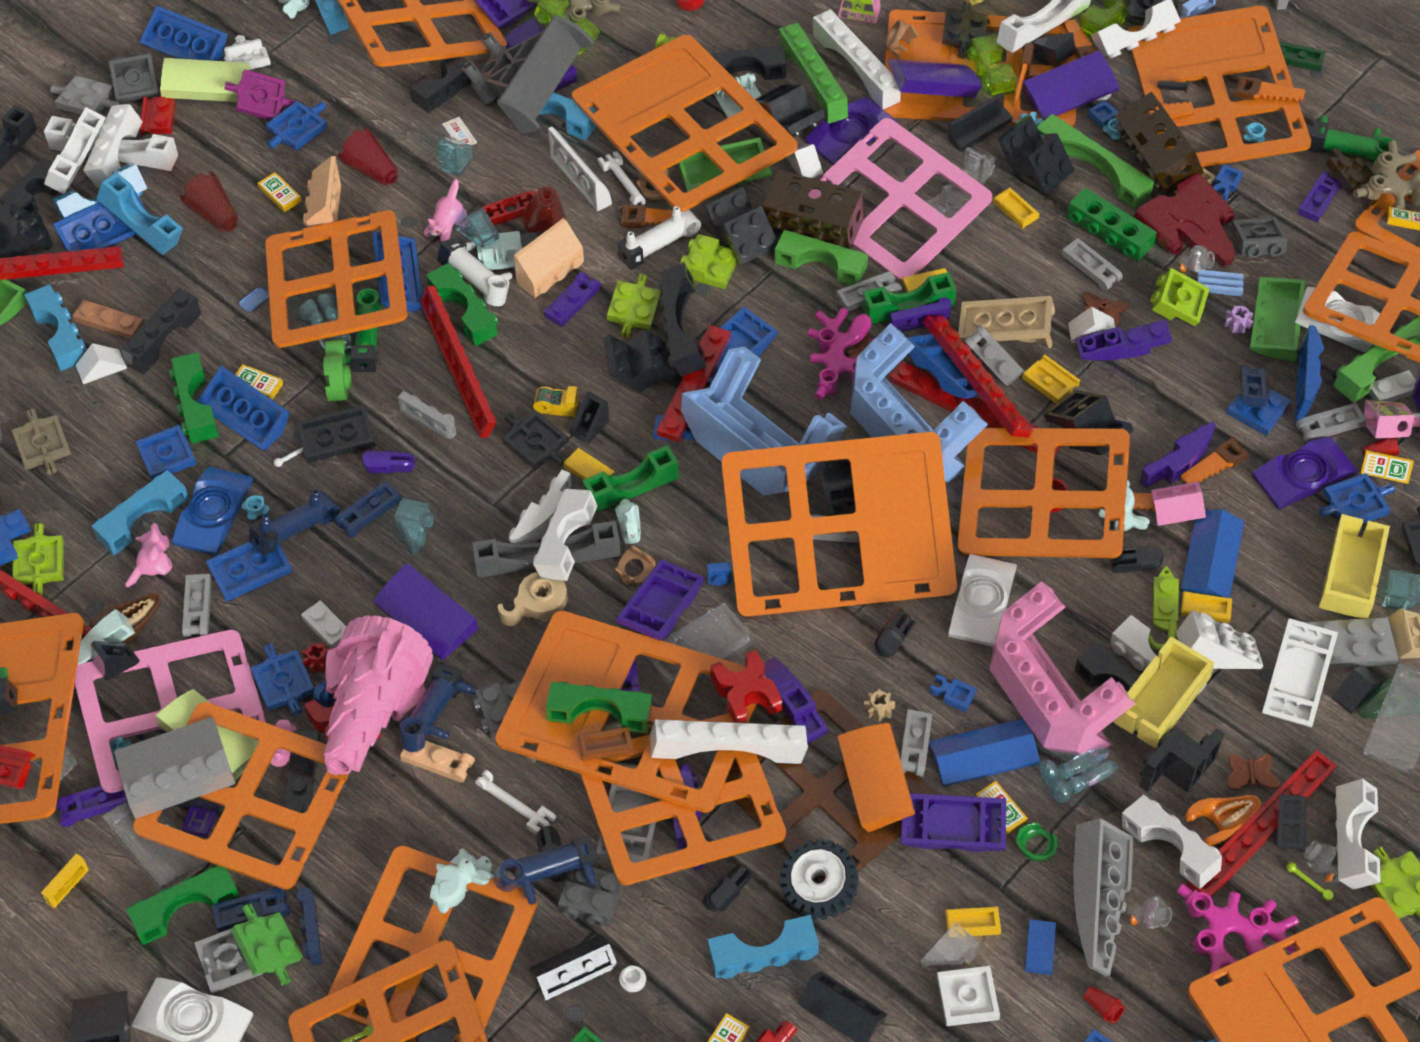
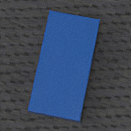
(1040, 947)

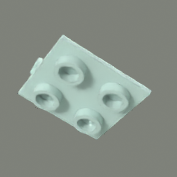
(727, 104)
(500, 252)

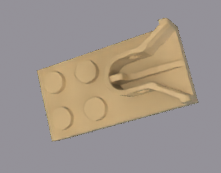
(1009, 319)

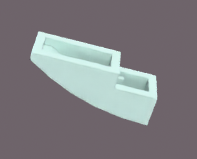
(112, 628)

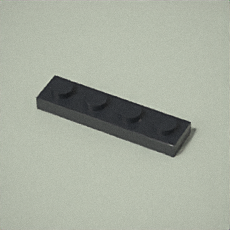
(300, 778)

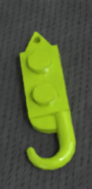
(1165, 605)

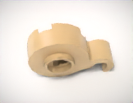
(532, 604)

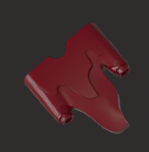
(1191, 217)

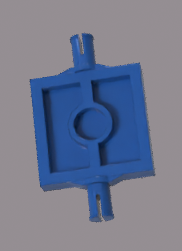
(296, 125)
(1357, 498)
(282, 680)

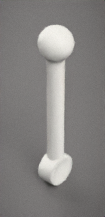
(279, 461)

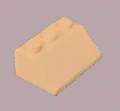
(324, 194)
(548, 259)

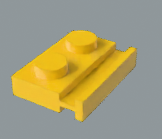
(1051, 379)

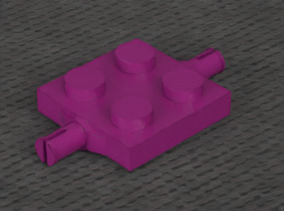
(259, 95)

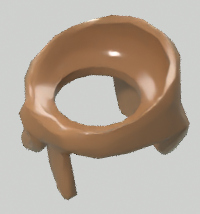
(900, 31)
(651, 194)
(635, 553)

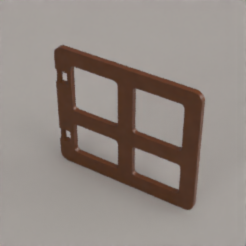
(820, 794)

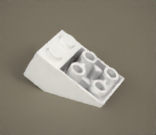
(1219, 642)

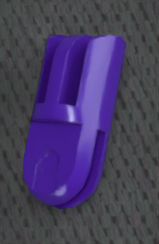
(388, 461)

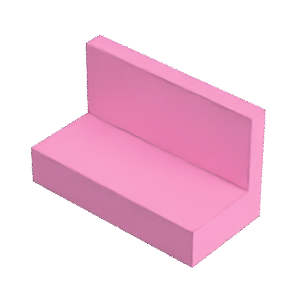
(1178, 503)

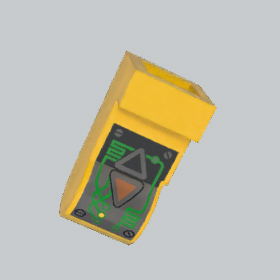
(557, 401)

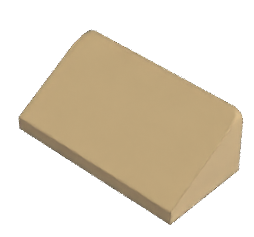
(1406, 633)

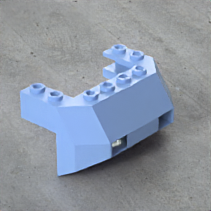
(887, 413)
(728, 423)

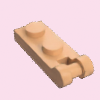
(440, 761)

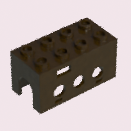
(1157, 162)
(821, 218)

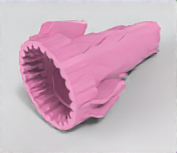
(373, 675)

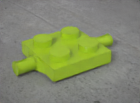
(633, 305)
(39, 559)
(1399, 883)

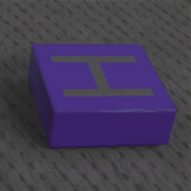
(199, 822)

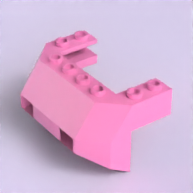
(1038, 687)

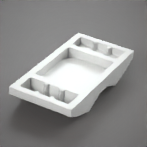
(1336, 302)
(982, 599)
(1300, 673)
(188, 1015)

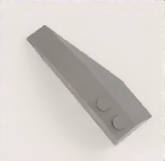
(1100, 882)

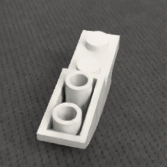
(535, 520)

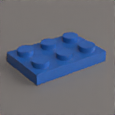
(246, 569)

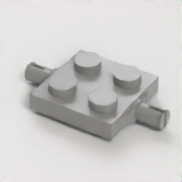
(82, 94)

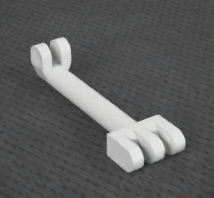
(614, 165)
(535, 818)

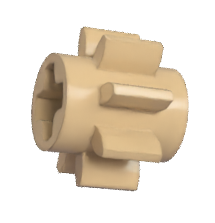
(879, 705)

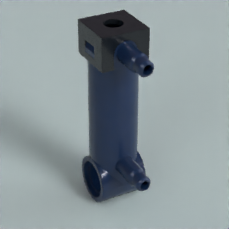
(267, 534)
(445, 683)
(577, 855)

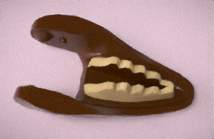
(137, 611)

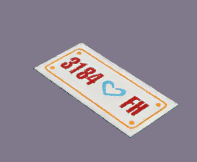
(459, 131)

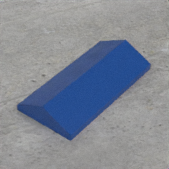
(183, 37)
(93, 228)
(410, 272)
(244, 408)
(1213, 554)
(984, 752)

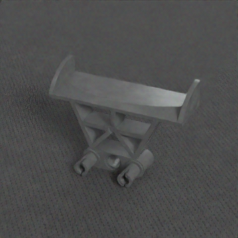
(527, 71)

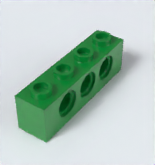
(1111, 224)

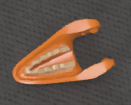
(1226, 813)

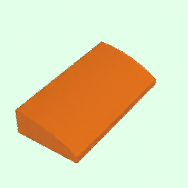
(876, 776)

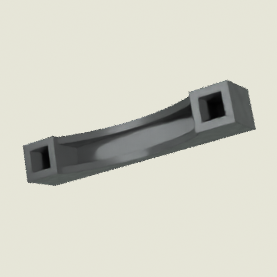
(498, 557)

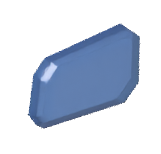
(254, 299)

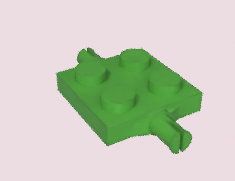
(266, 944)

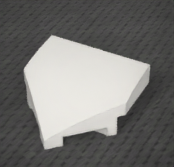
(247, 52)

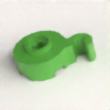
(336, 372)

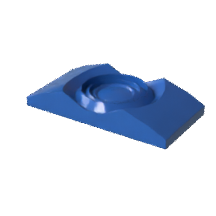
(748, 332)
(931, 356)
(1308, 373)
(211, 510)

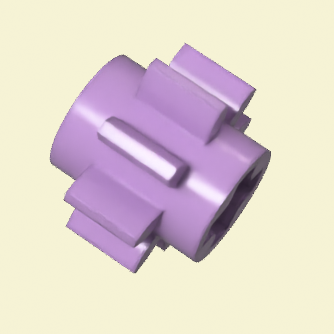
(1238, 319)

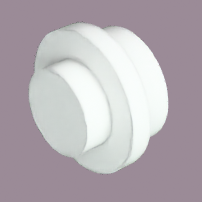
(632, 979)

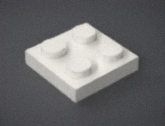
(968, 996)

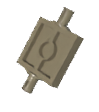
(41, 442)

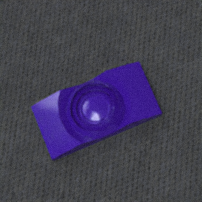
(505, 12)
(837, 138)
(1304, 472)
(661, 600)
(956, 823)

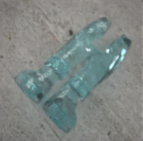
(328, 304)
(1087, 763)

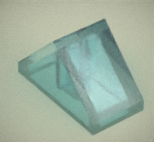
(478, 228)

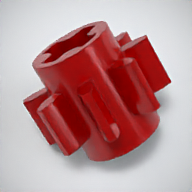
(315, 657)

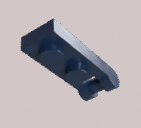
(1253, 386)
(367, 509)
(230, 912)
(309, 924)

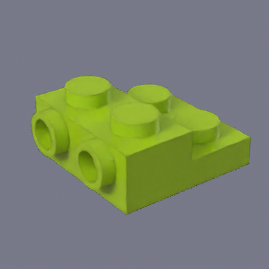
(709, 261)
(1179, 297)

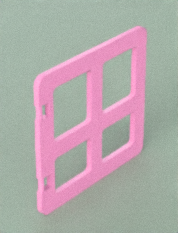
(903, 195)
(100, 733)

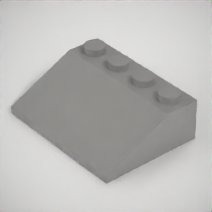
(174, 767)

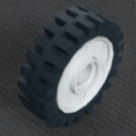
(822, 898)

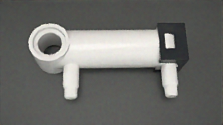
(634, 249)
(491, 285)

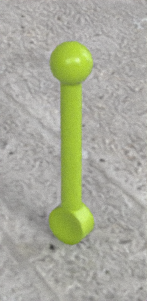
(1327, 894)
(367, 1032)

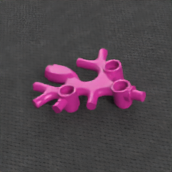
(832, 345)
(1228, 919)

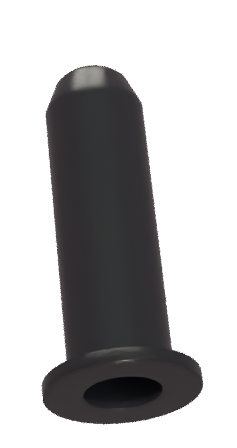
(1170, 85)

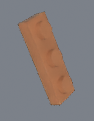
(107, 319)

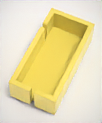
(1354, 567)
(1165, 693)

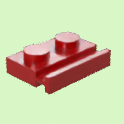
(157, 115)
(14, 766)

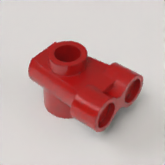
(782, 1033)

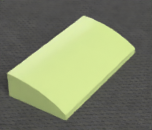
(200, 79)
(236, 746)

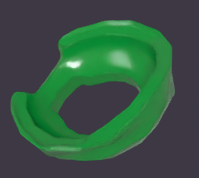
(1031, 830)

